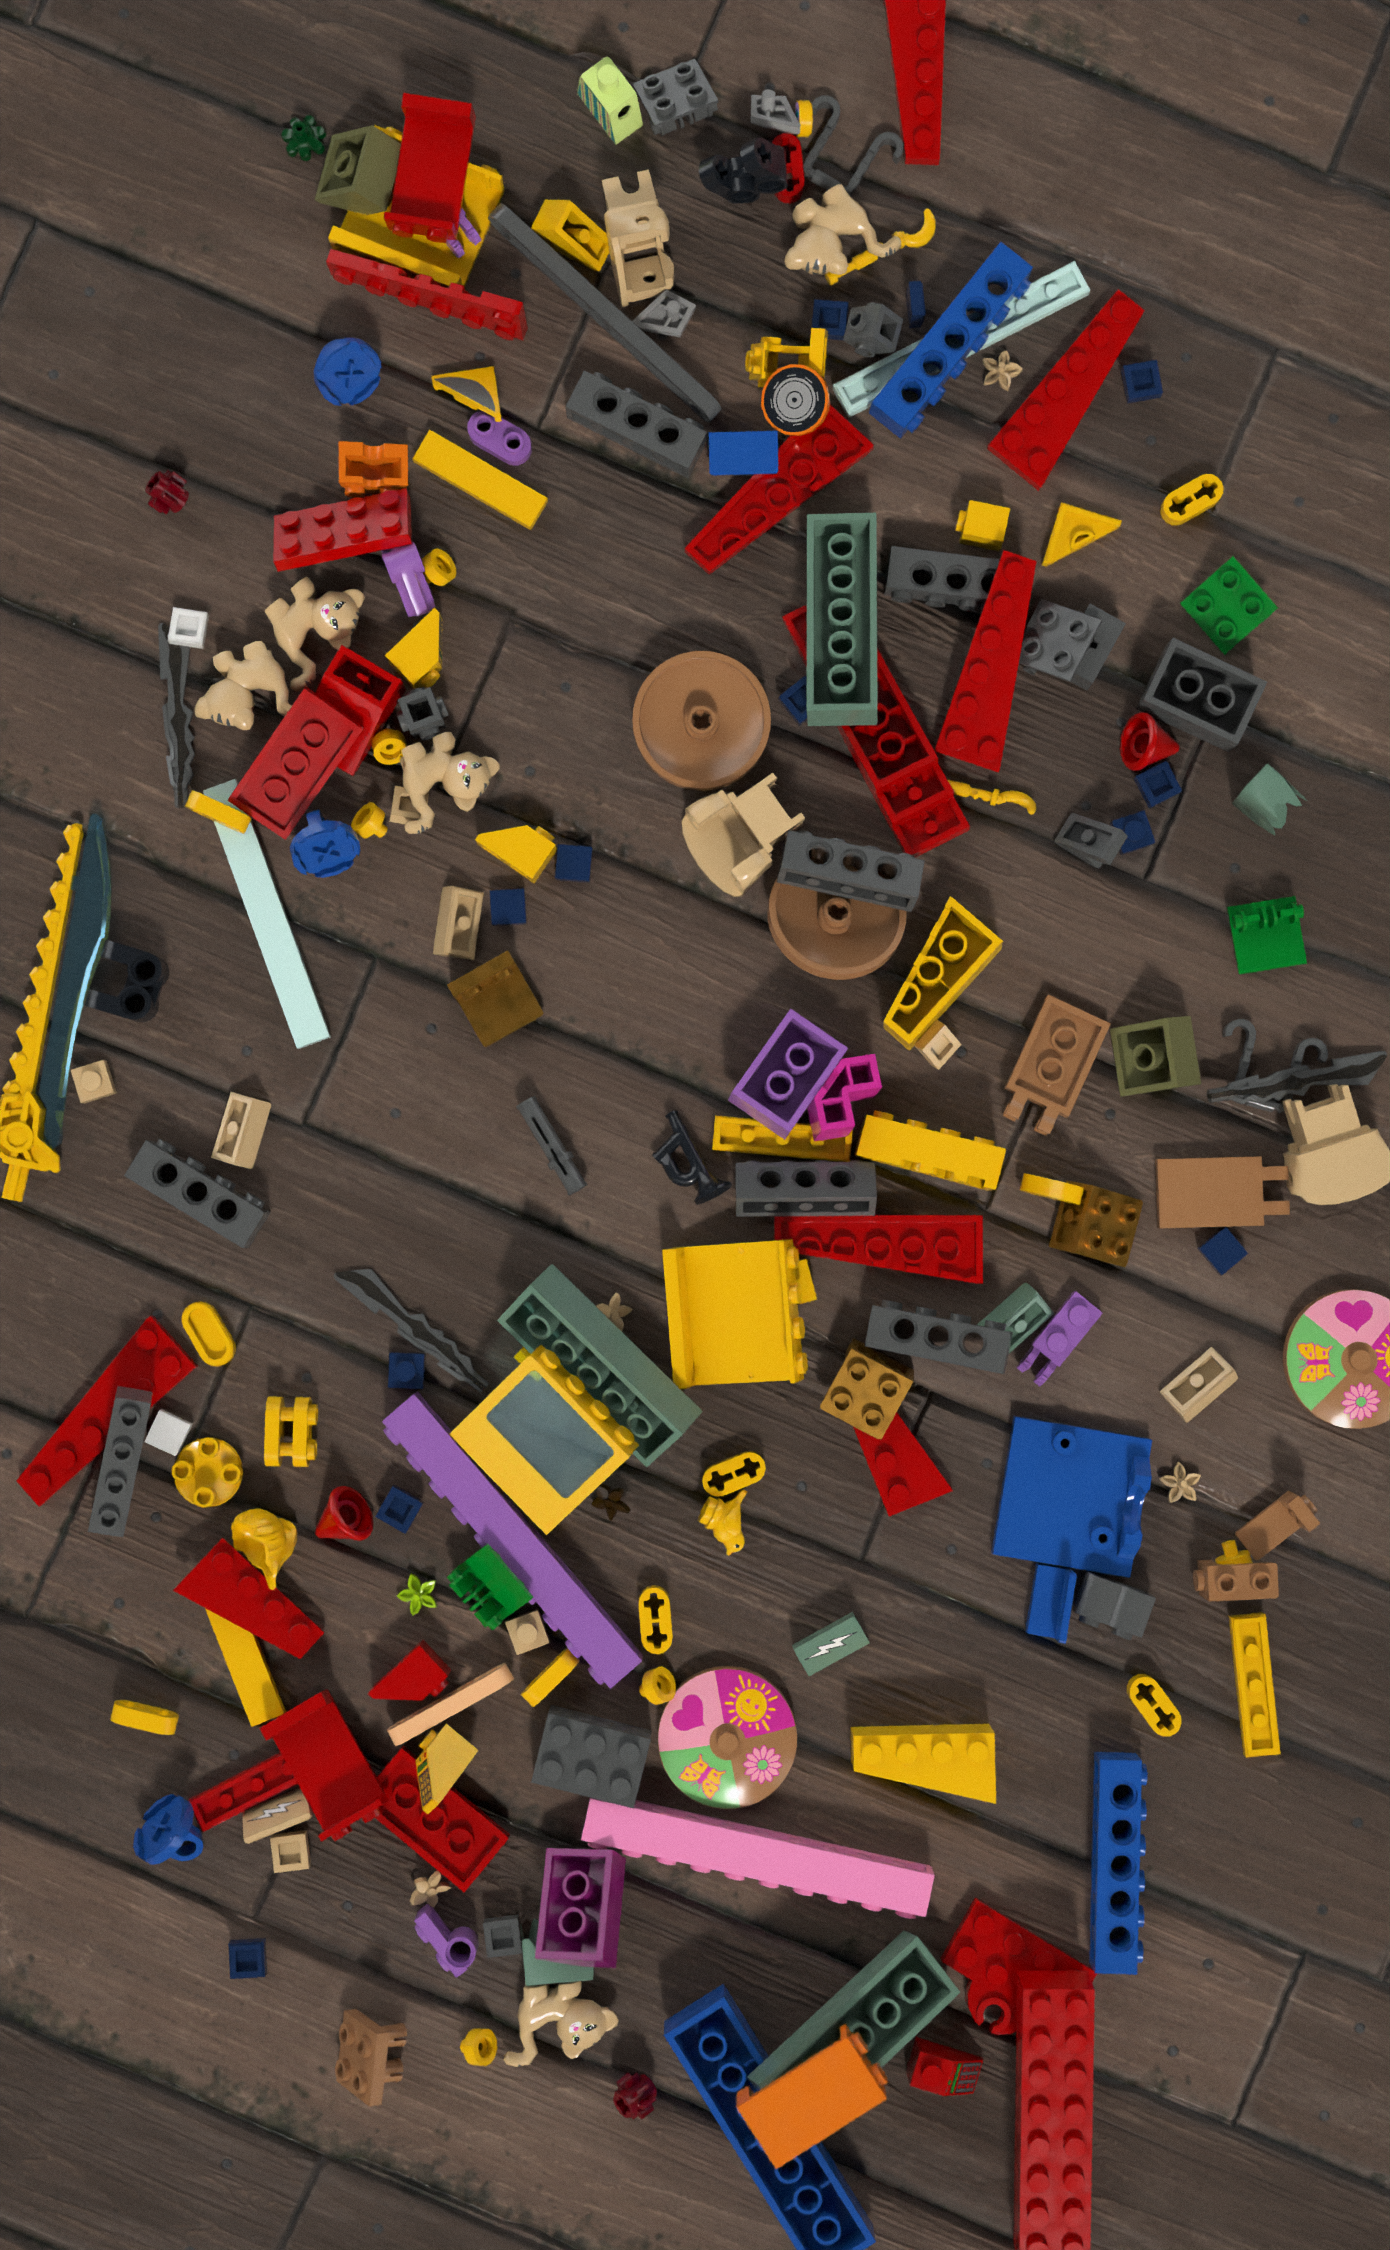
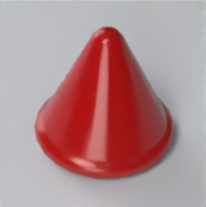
(1145, 742)
(345, 1516)

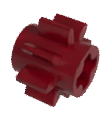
(167, 492)
(635, 2096)

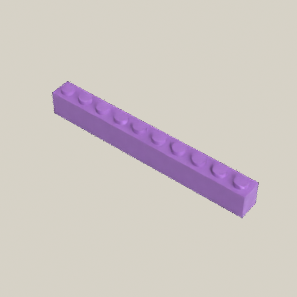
(510, 1534)

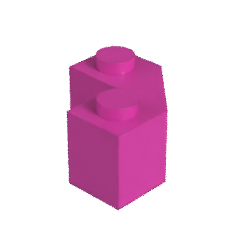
(831, 1108)

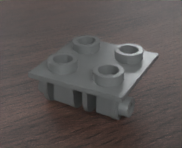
(676, 94)
(1057, 640)

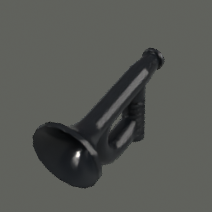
(708, 1184)

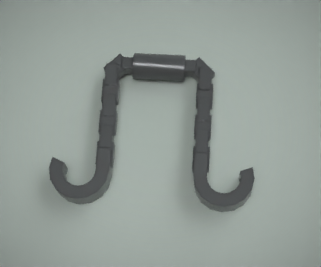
(826, 181)
(1271, 1104)

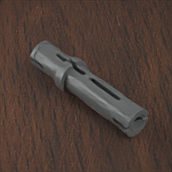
(558, 1157)

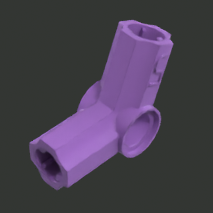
(407, 573)

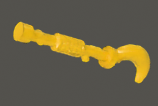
(911, 240)
(1017, 797)

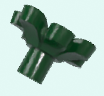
(304, 138)

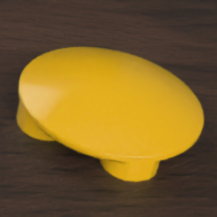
(208, 1472)

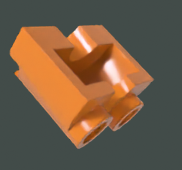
(372, 468)

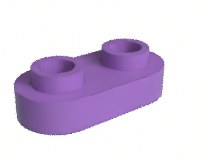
(496, 439)

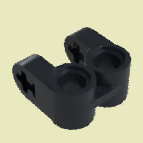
(743, 178)
(134, 985)

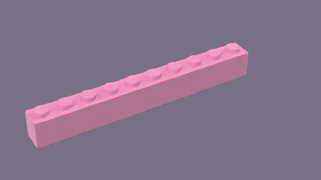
(762, 1855)

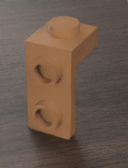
(1277, 1524)
(1236, 1581)

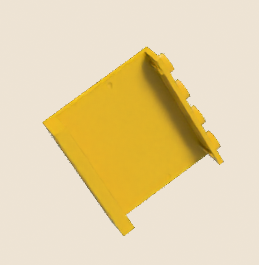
(371, 239)
(734, 1313)

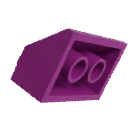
(581, 1907)

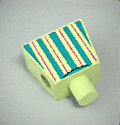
(607, 94)

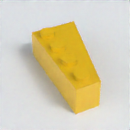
(945, 967)
(930, 1152)
(935, 1757)

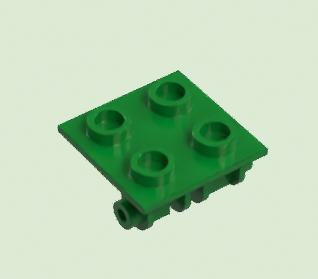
(1229, 605)
(1267, 934)
(491, 1585)

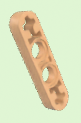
(450, 1704)

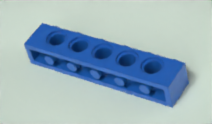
(1000, 268)
(1125, 1953)

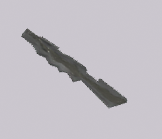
(176, 715)
(1297, 1080)
(375, 1295)

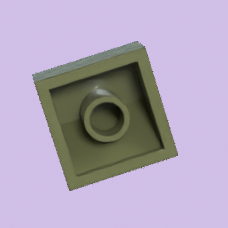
(359, 171)
(1155, 1056)

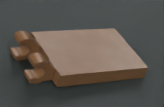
(1054, 1062)
(1215, 1192)

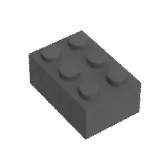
(1201, 695)
(591, 1756)

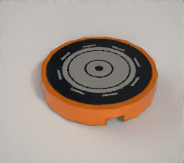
(795, 400)

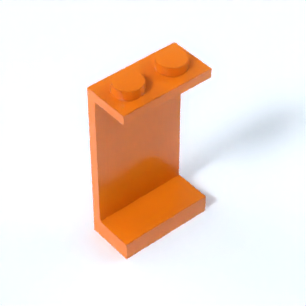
(813, 2098)

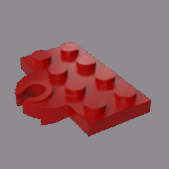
(990, 1952)

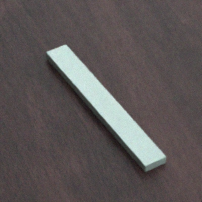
(1040, 300)
(271, 927)

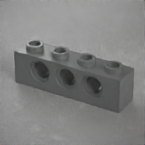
(677, 456)
(938, 566)
(833, 878)
(148, 1173)
(791, 1199)
(884, 1336)
(120, 1461)

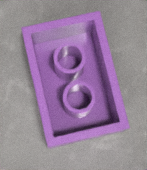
(787, 1074)

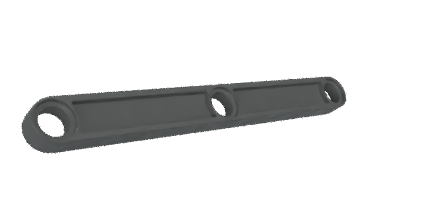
(604, 313)

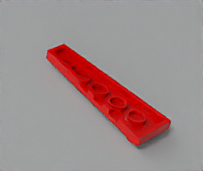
(917, 60)
(488, 311)
(1051, 413)
(804, 468)
(985, 689)
(909, 1243)
(147, 1363)

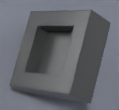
(502, 1936)

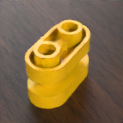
(303, 1447)

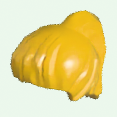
(264, 1540)

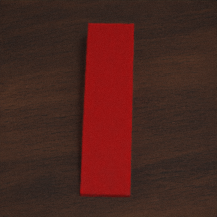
(897, 762)

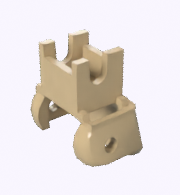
(633, 225)
(736, 835)
(1336, 1154)

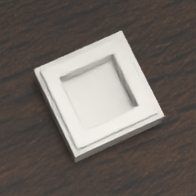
(188, 627)
(168, 1432)

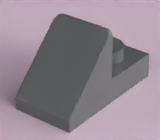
(1090, 840)

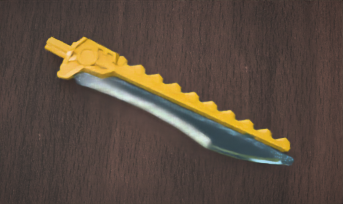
(20, 1107)

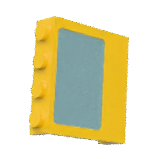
(544, 1439)

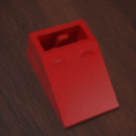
(363, 694)

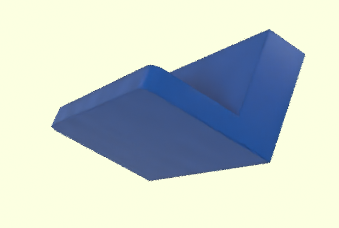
(743, 453)
(1051, 1602)

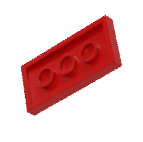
(342, 529)
(295, 763)
(452, 1837)

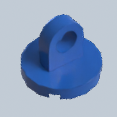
(347, 371)
(324, 846)
(166, 1829)

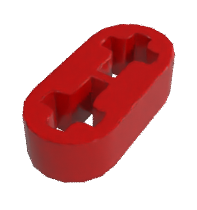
(794, 167)

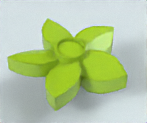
(418, 1594)

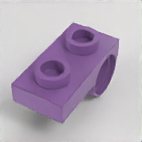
(433, 1930)

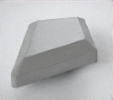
(773, 113)
(666, 315)

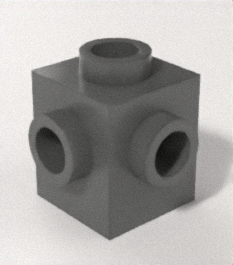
(872, 329)
(417, 702)

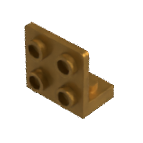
(496, 999)
(1099, 1226)
(867, 1389)

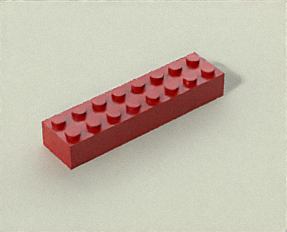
(1053, 2110)

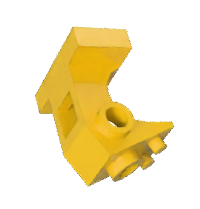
(764, 356)

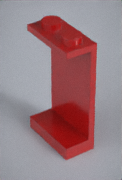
(431, 168)
(327, 1764)

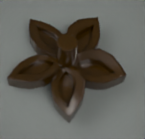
(610, 1500)

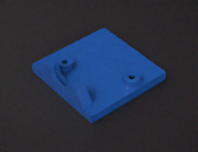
(1066, 1497)

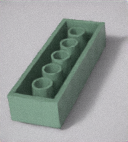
(841, 619)
(604, 1359)
(882, 2003)

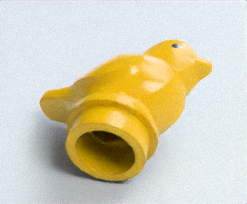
(725, 1521)

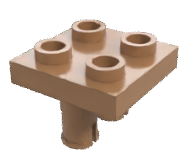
(363, 2056)

